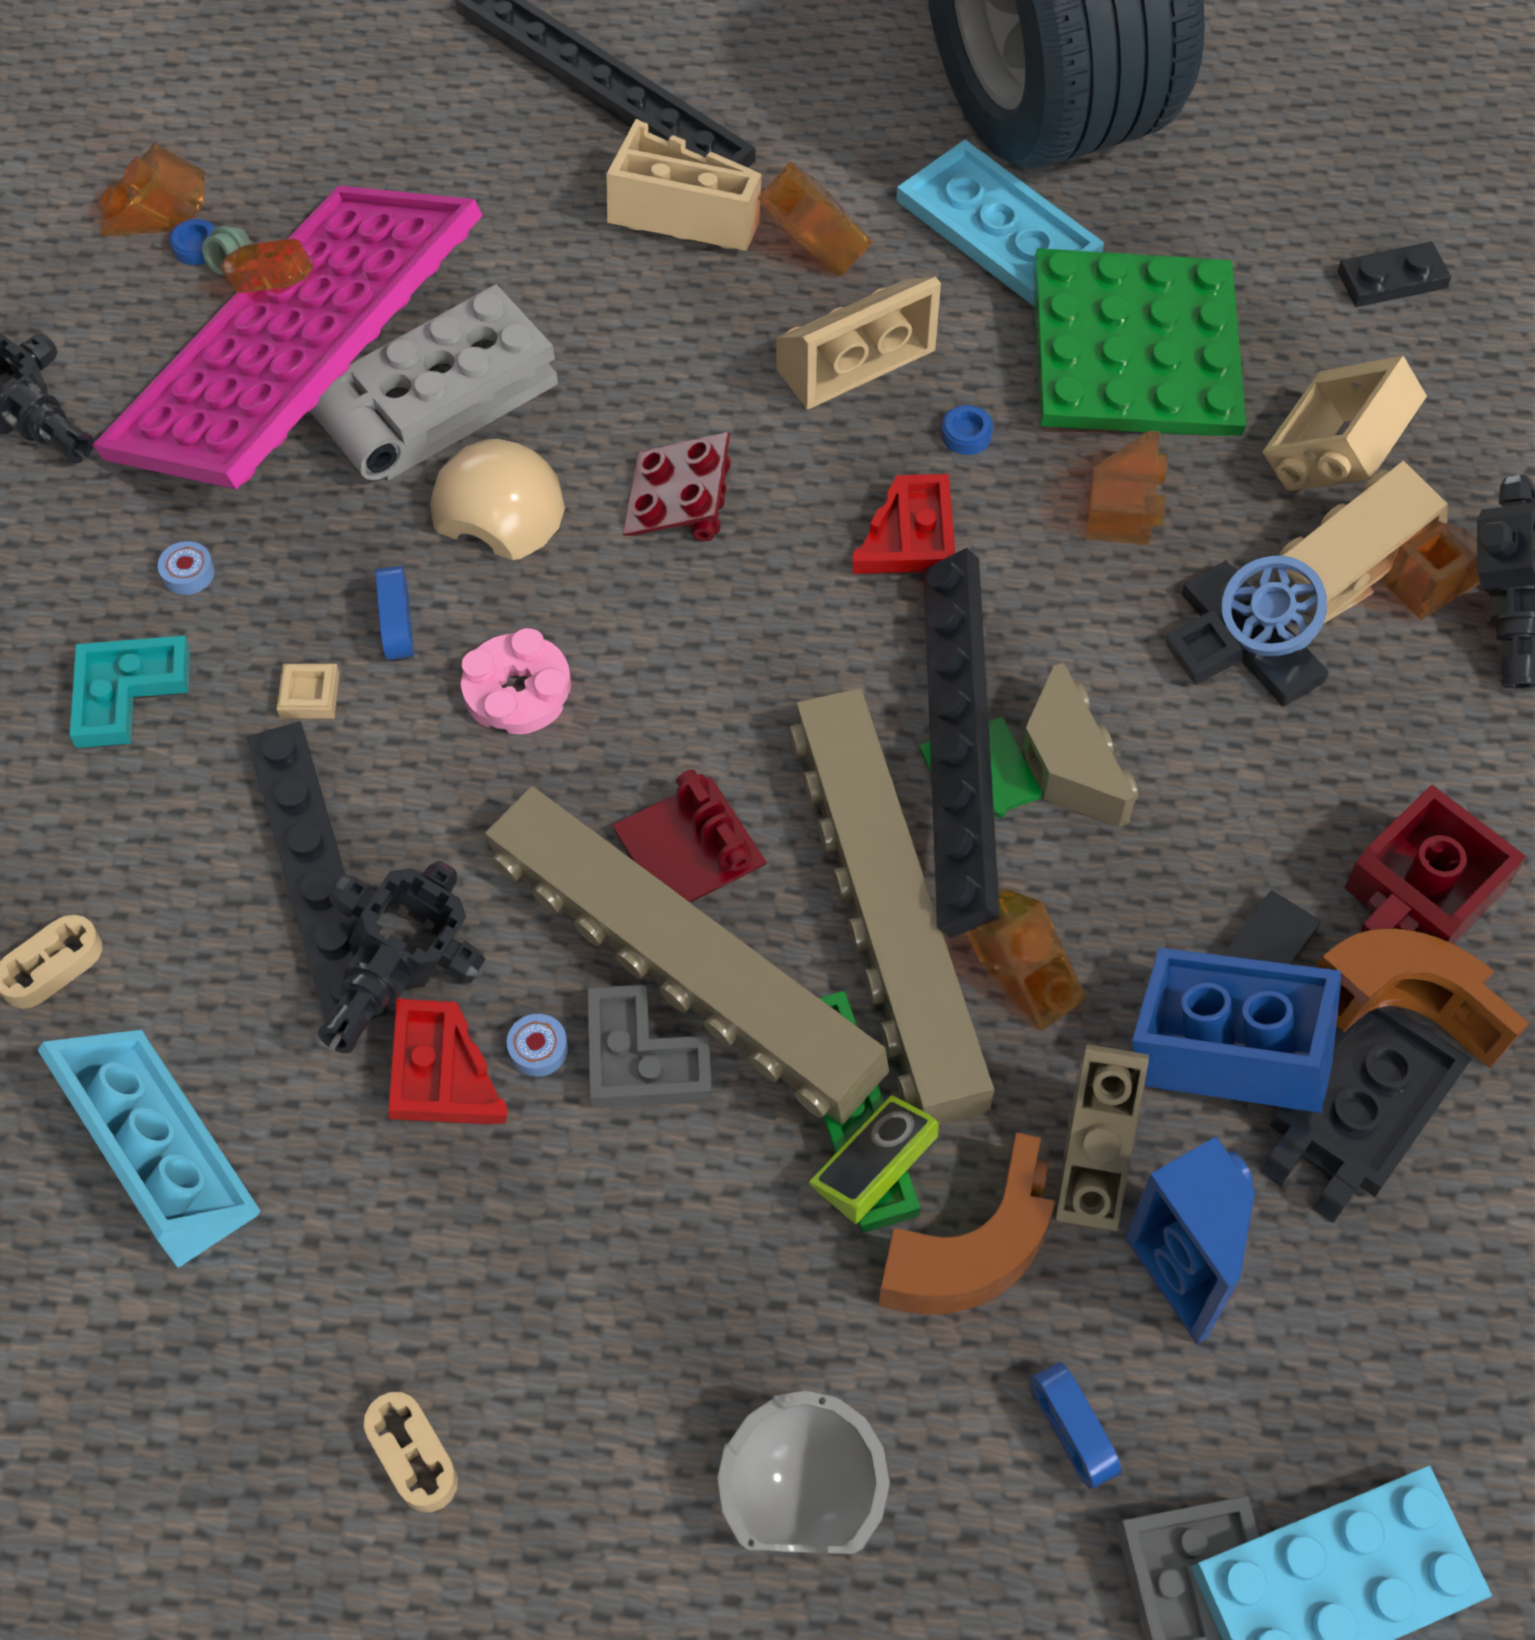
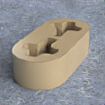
(49, 961)
(397, 1460)

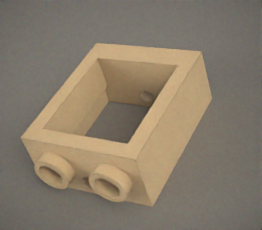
(1305, 445)

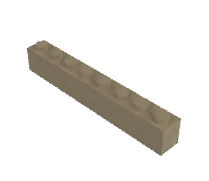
(891, 909)
(689, 956)

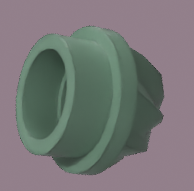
(221, 243)

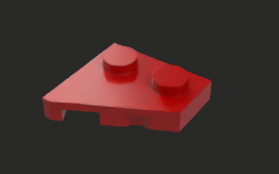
(910, 528)

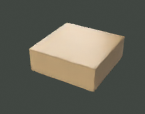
(308, 691)

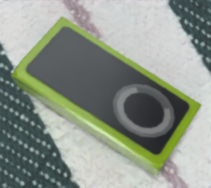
(875, 1157)

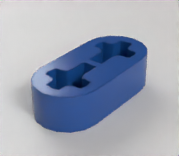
(394, 612)
(1075, 1425)

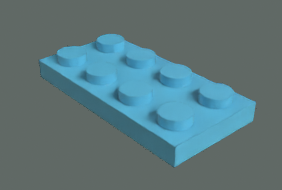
(991, 215)
(1348, 1571)

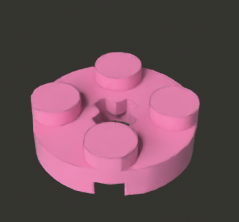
(509, 655)

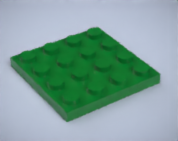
(1137, 343)

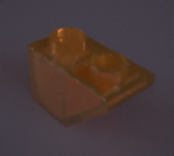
(152, 195)
(815, 219)
(1124, 494)
(1434, 568)
(1028, 959)

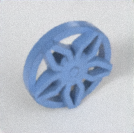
(1274, 605)

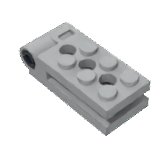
(436, 385)

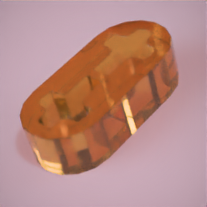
(267, 265)

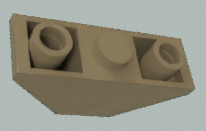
(1075, 755)
(1101, 1136)

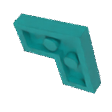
(112, 675)

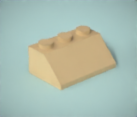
(860, 340)

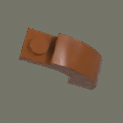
(1426, 977)
(967, 1270)

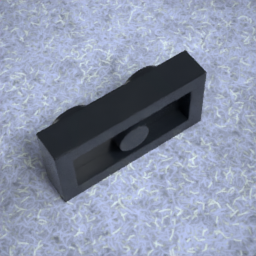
(1394, 274)

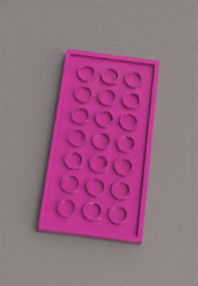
(281, 348)

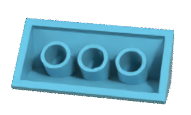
(152, 1139)

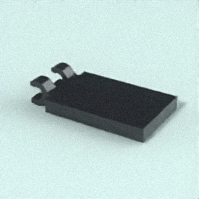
(1377, 1101)

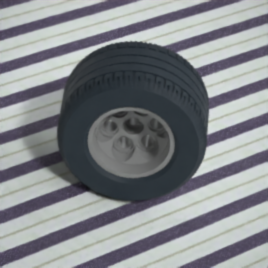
(1068, 73)

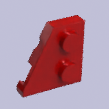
(439, 1068)

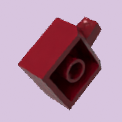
(1433, 870)

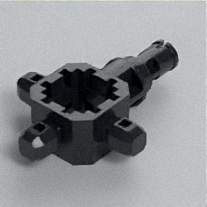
(28, 405)
(1508, 575)
(382, 966)

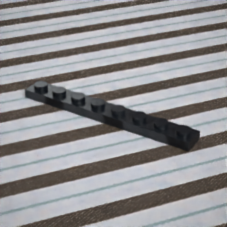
(602, 77)
(960, 747)

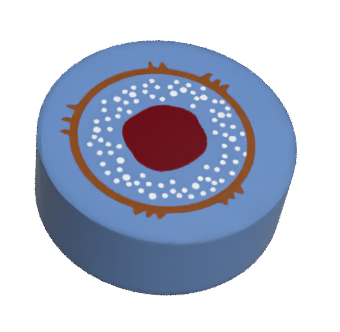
(186, 568)
(537, 1045)

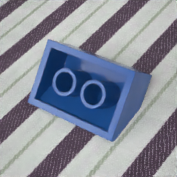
(1239, 1028)
(1195, 1232)

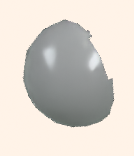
(804, 1477)

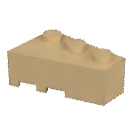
(681, 193)
(1363, 538)

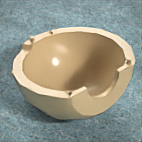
(500, 496)

